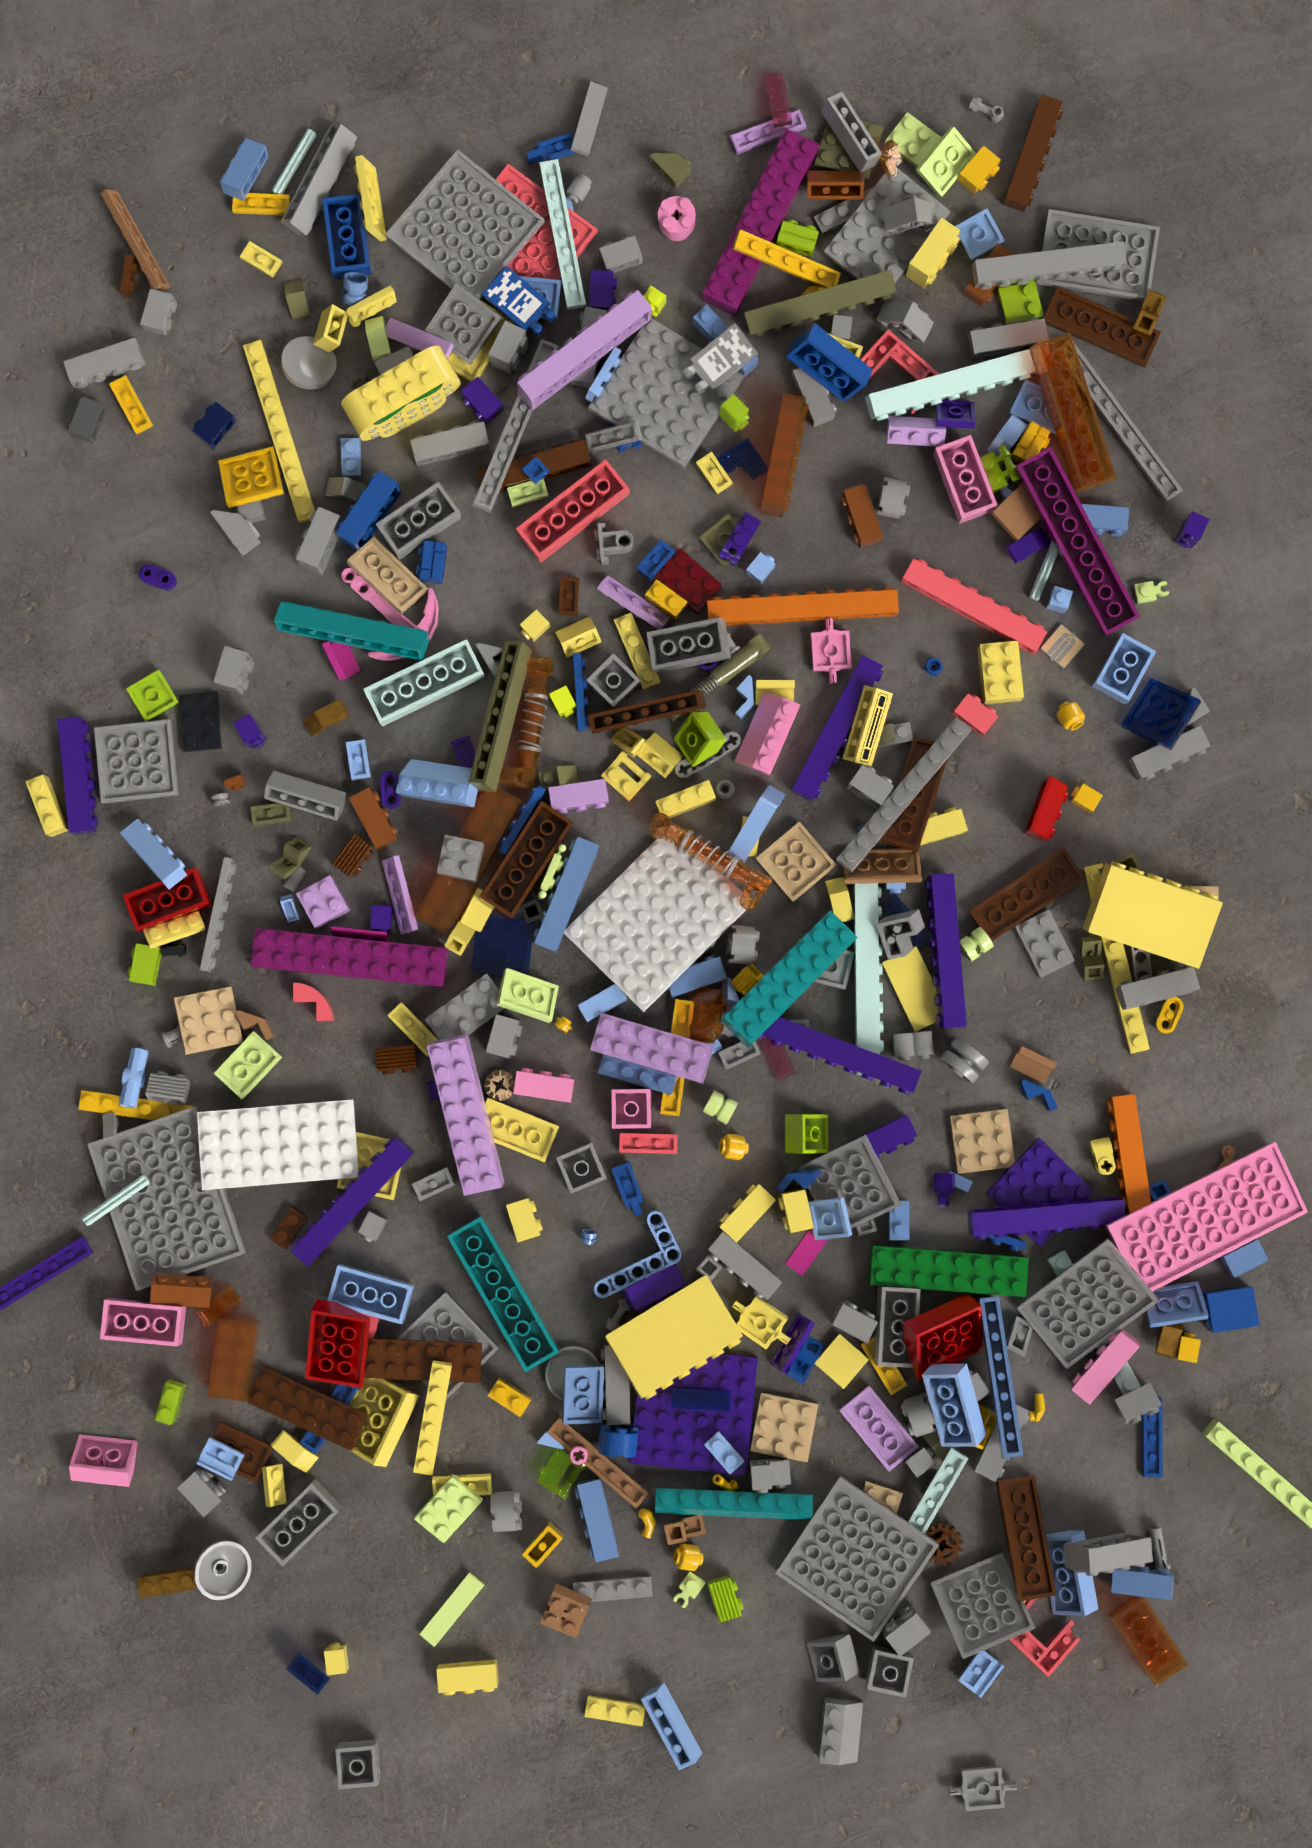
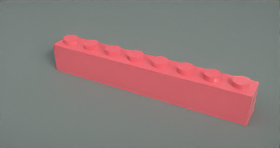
(974, 606)

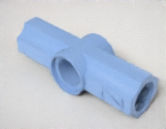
(133, 1078)

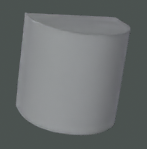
(708, 1267)

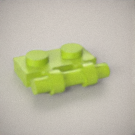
(993, 469)

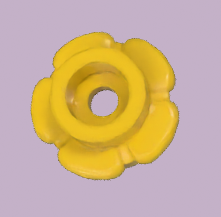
(563, 1024)

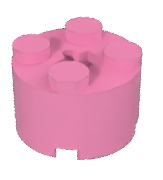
(670, 209)

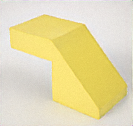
(840, 899)
(293, 1451)

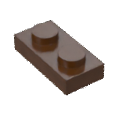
(129, 270)
(569, 596)
(288, 1227)

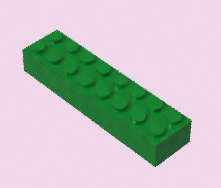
(948, 1270)

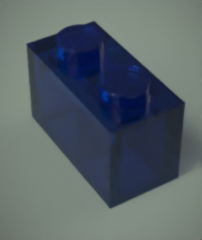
(214, 425)
(307, 1673)

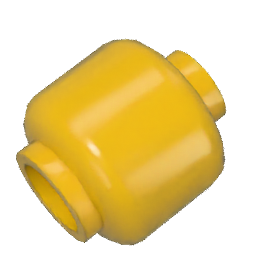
(1070, 715)
(733, 1146)
(687, 1557)

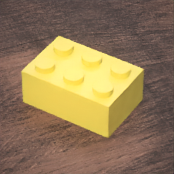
(933, 253)
(1000, 672)

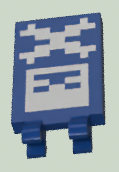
(518, 301)

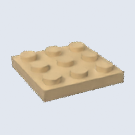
(795, 862)
(208, 1020)
(982, 1141)
(784, 1427)

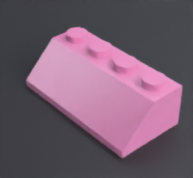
(767, 733)

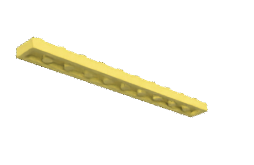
(279, 430)
(1119, 972)

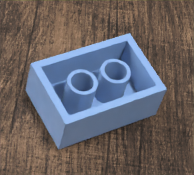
(1123, 668)

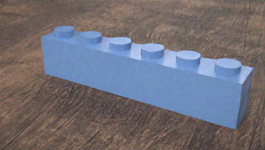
(566, 895)

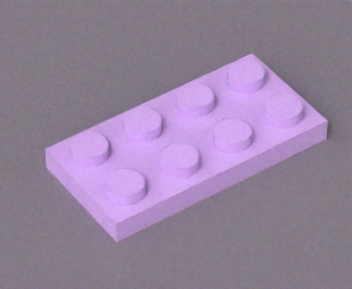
(878, 1428)

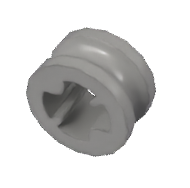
(220, 799)

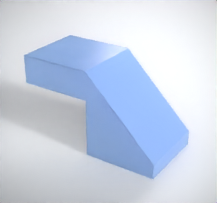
(1008, 435)
(745, 690)

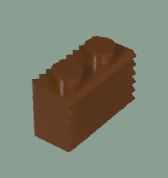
(353, 856)
(396, 1058)

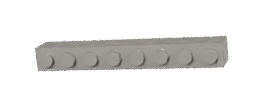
(1049, 264)

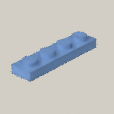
(637, 1074)

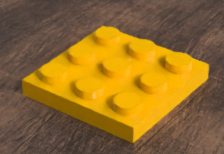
(250, 477)

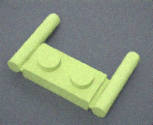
(555, 865)

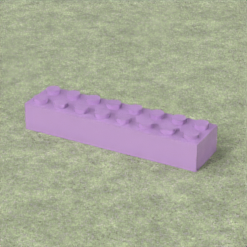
(584, 349)
(465, 1114)

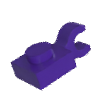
(944, 1184)

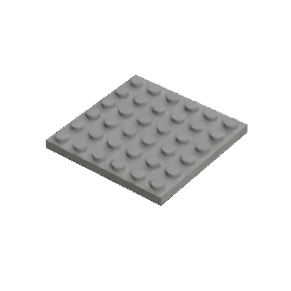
(465, 226)
(658, 395)
(857, 1558)

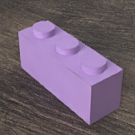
(914, 431)
(579, 796)

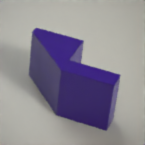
(1028, 545)

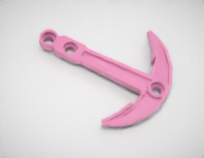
(428, 623)

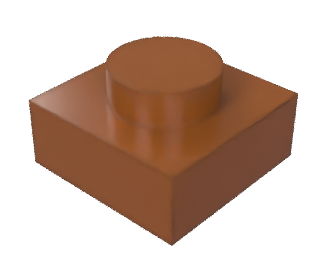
(235, 783)

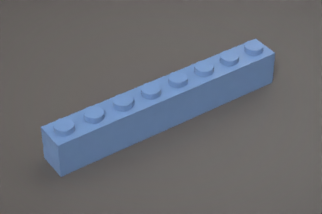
(1000, 1378)

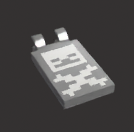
(721, 359)

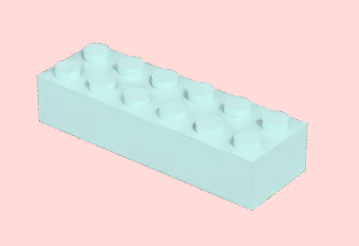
(424, 682)

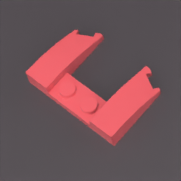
(892, 348)
(1046, 1657)

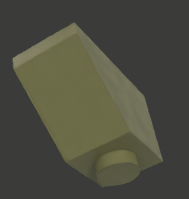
(671, 167)

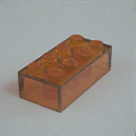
(233, 1358)
(1147, 1639)

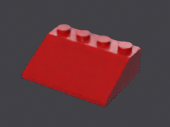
(944, 1334)
(337, 1344)

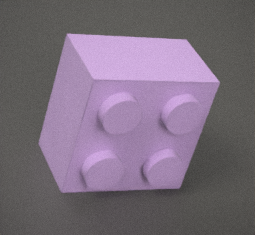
(323, 902)

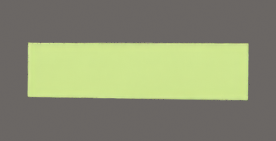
(452, 1609)

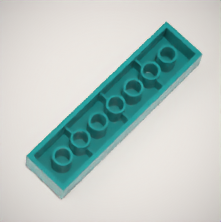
(788, 979)
(503, 1293)

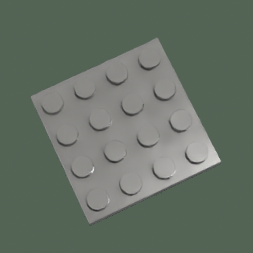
(136, 761)
(857, 1176)
(449, 1322)
(982, 1606)

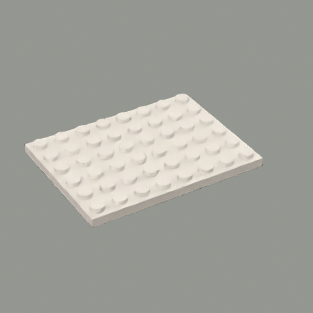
(656, 921)

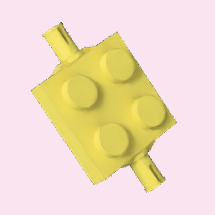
(761, 1322)

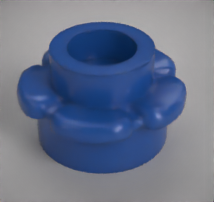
(938, 666)

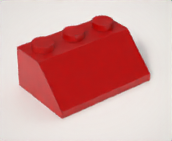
(1047, 809)

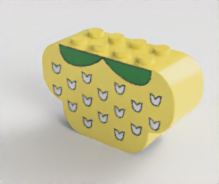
(401, 395)

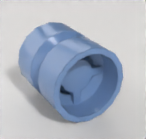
(354, 288)

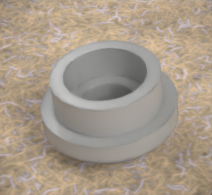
(727, 783)

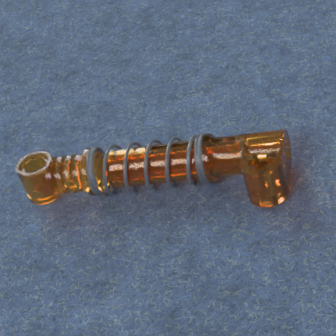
(529, 750)
(731, 866)

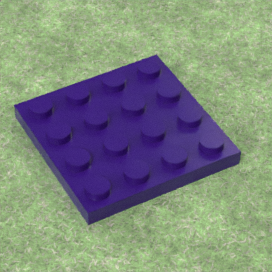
(1037, 1179)

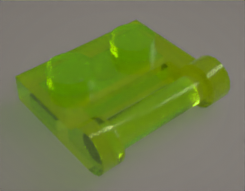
(555, 1470)

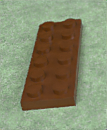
(1099, 326)
(911, 824)
(1027, 894)
(413, 1359)
(308, 1408)
(1026, 1538)

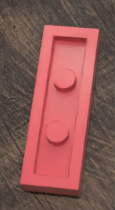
(648, 1143)

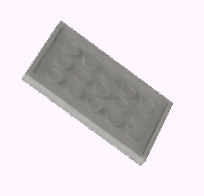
(1077, 230)
(865, 245)
(1087, 1303)

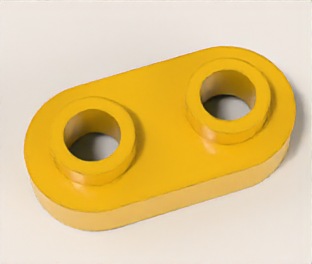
(1169, 1015)

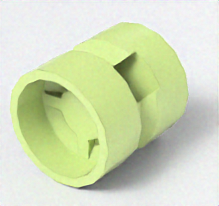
(976, 943)
(720, 1107)

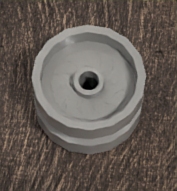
(965, 1058)

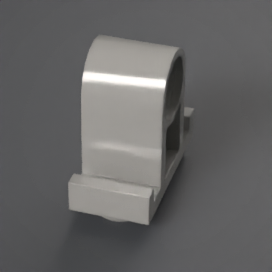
(610, 544)

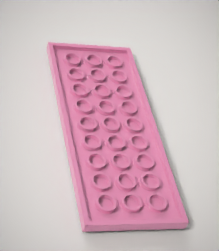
(1208, 1217)

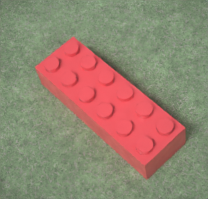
(573, 511)

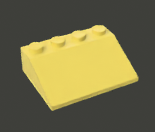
(388, 1412)

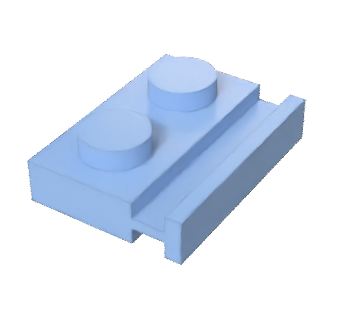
(220, 1458)
(980, 1672)

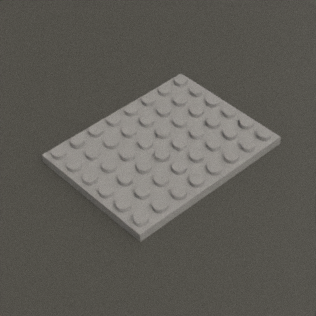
(170, 1221)

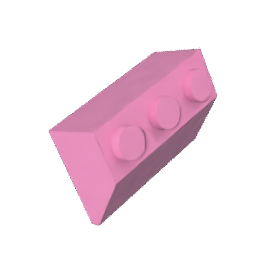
(103, 1460)

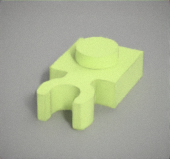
(1147, 592)
(690, 1586)

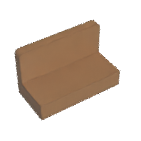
(1032, 1064)

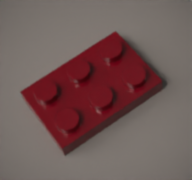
(688, 580)

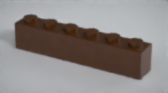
(1032, 153)
(557, 460)
(647, 711)

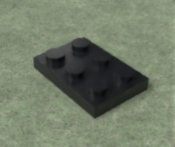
(200, 722)

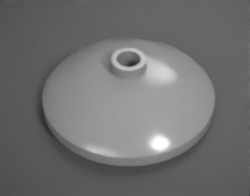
(230, 1577)

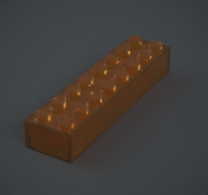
(1072, 413)
(485, 824)

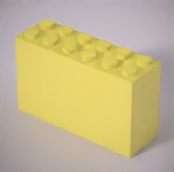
(1152, 914)
(674, 1337)

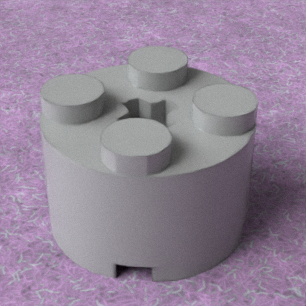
(892, 498)
(741, 944)
(919, 1415)
(506, 1511)

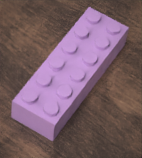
(652, 1048)

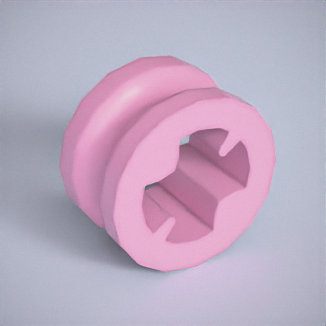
(581, 1460)

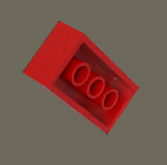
(150, 907)

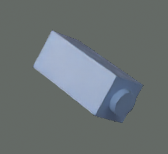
(602, 1002)

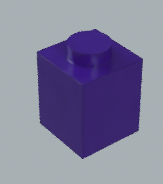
(381, 918)

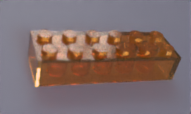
(784, 450)

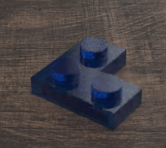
(743, 455)

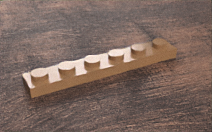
(135, 240)
(598, 1463)

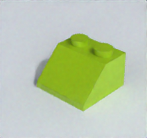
(699, 737)
(806, 1133)

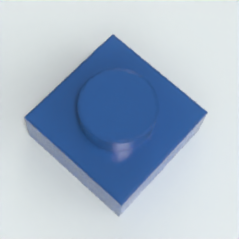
(535, 470)

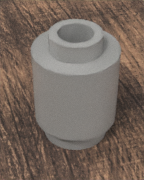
(578, 189)

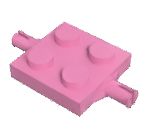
(831, 651)

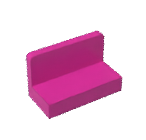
(341, 660)

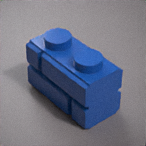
(432, 562)

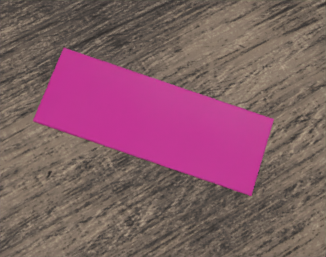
(359, 934)
(805, 1253)

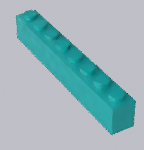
(352, 630)
(733, 1504)

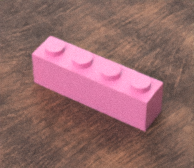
(1105, 1365)

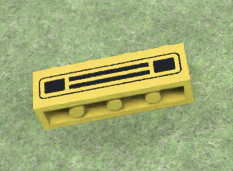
(867, 726)

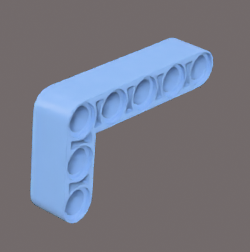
(756, 823)
(645, 1262)

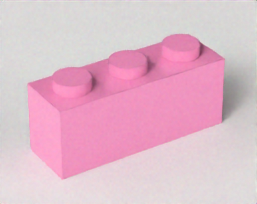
(544, 1085)

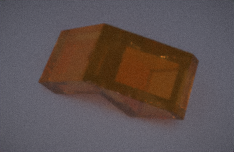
(890, 158)
(218, 1306)

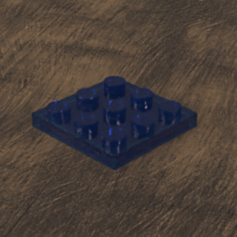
(1161, 713)
(502, 946)

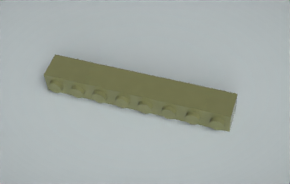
(820, 302)
(500, 716)

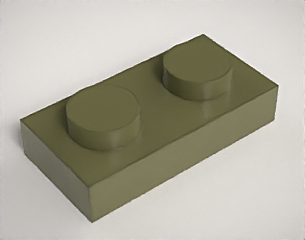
(270, 814)

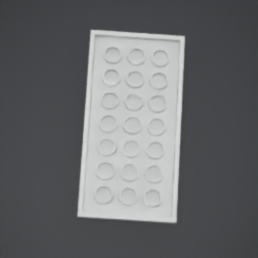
(277, 1144)

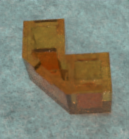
(709, 1006)

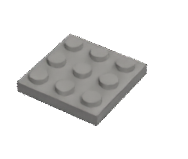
(464, 322)

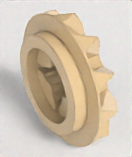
(508, 1082)

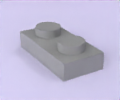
(737, 1054)
(433, 1184)

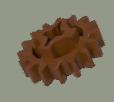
(943, 1535)

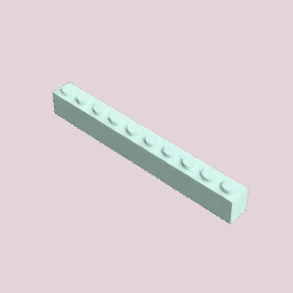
(950, 385)
(867, 968)

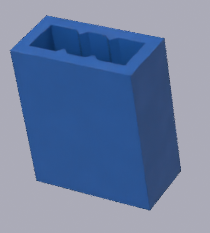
(1231, 1309)

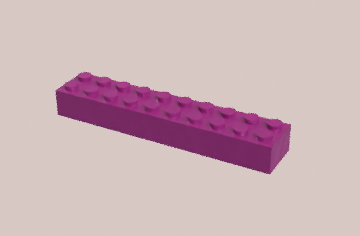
(761, 218)
(1077, 541)
(349, 957)

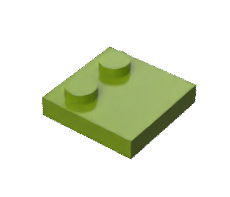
(1020, 302)
(152, 695)

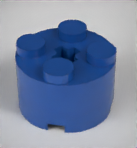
(617, 1440)

